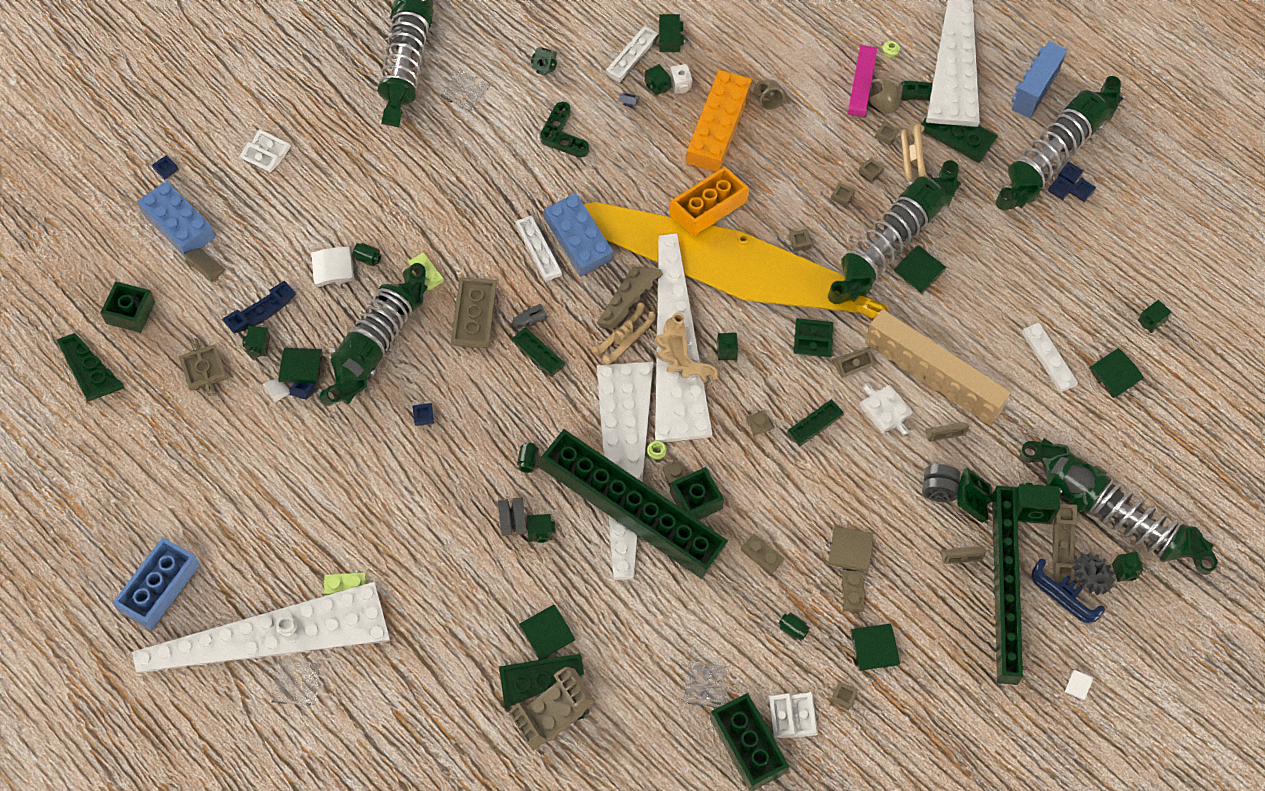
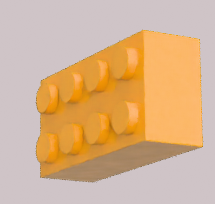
(708, 201)

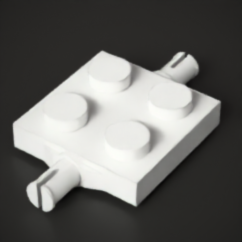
(886, 409)

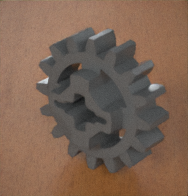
(1093, 574)

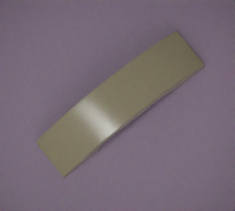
(1064, 543)

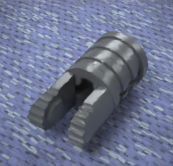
(529, 317)

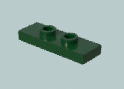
(538, 352)
(815, 422)

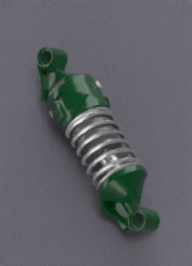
(367, 341)

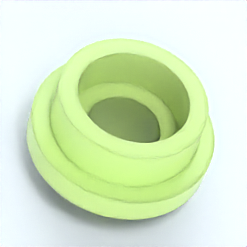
(891, 48)
(657, 445)

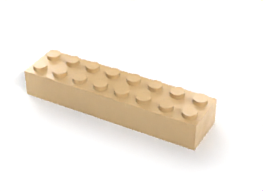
(937, 367)

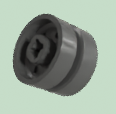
(941, 483)
(512, 516)

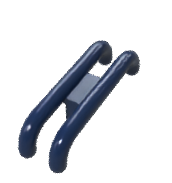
(1065, 594)

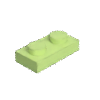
(432, 276)
(340, 582)

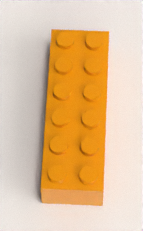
(718, 121)

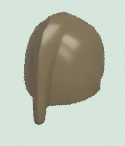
(774, 91)
(888, 97)

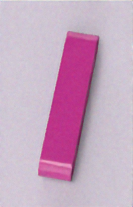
(862, 81)

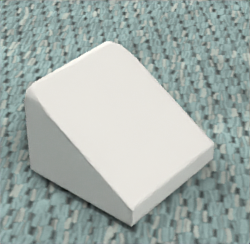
(276, 389)
(1078, 684)

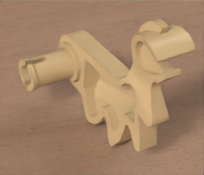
(675, 352)

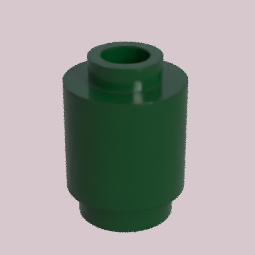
(366, 254)
(528, 457)
(794, 626)

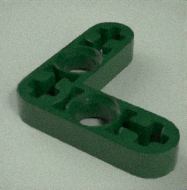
(557, 136)

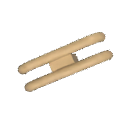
(913, 153)
(624, 335)

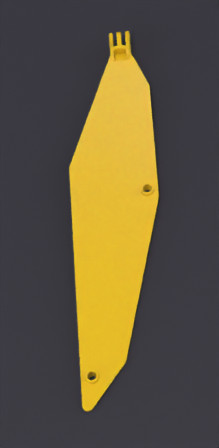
(725, 262)

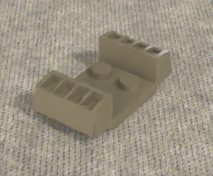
(553, 709)

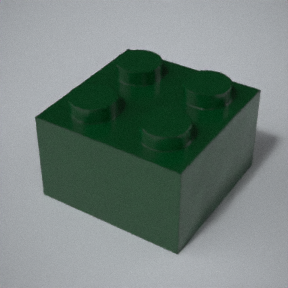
(128, 307)
(697, 494)
(1037, 503)

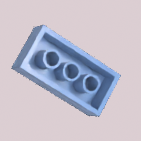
(1038, 79)
(176, 218)
(578, 234)
(156, 584)

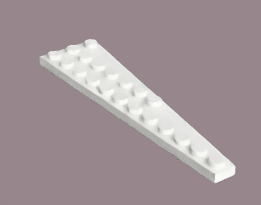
(955, 77)
(680, 402)
(624, 422)
(322, 623)

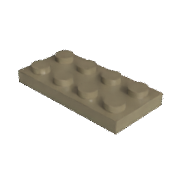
(474, 312)

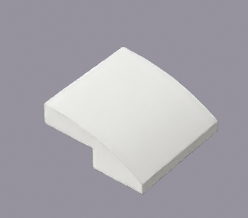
(265, 151)
(332, 266)
(793, 715)

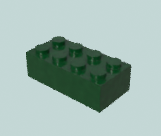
(749, 742)

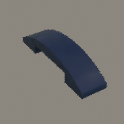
(261, 310)

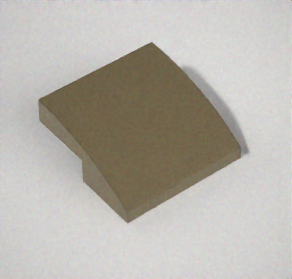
(850, 549)

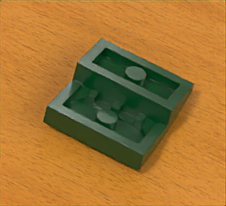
(919, 269)
(813, 337)
(300, 365)
(1116, 372)
(974, 495)
(546, 632)
(875, 647)

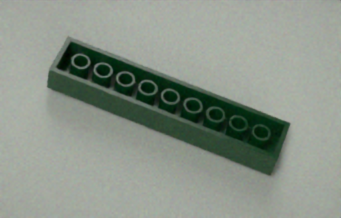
(632, 503)

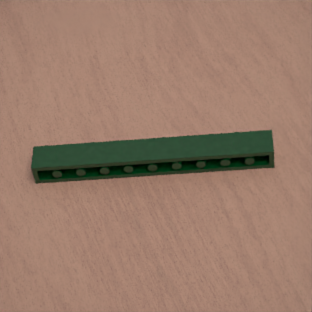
(1007, 586)

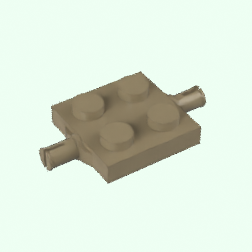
(202, 367)

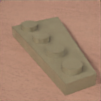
(627, 295)

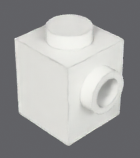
(680, 78)

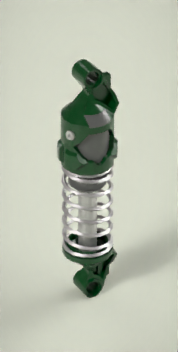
(1097, 495)

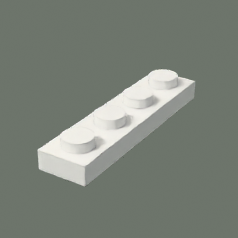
(632, 54)
(538, 248)
(1049, 357)

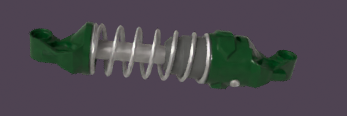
(409, 31)
(1072, 128)
(909, 213)

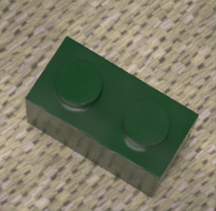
(669, 33)

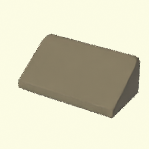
(203, 263)
(854, 362)
(946, 431)
(962, 555)

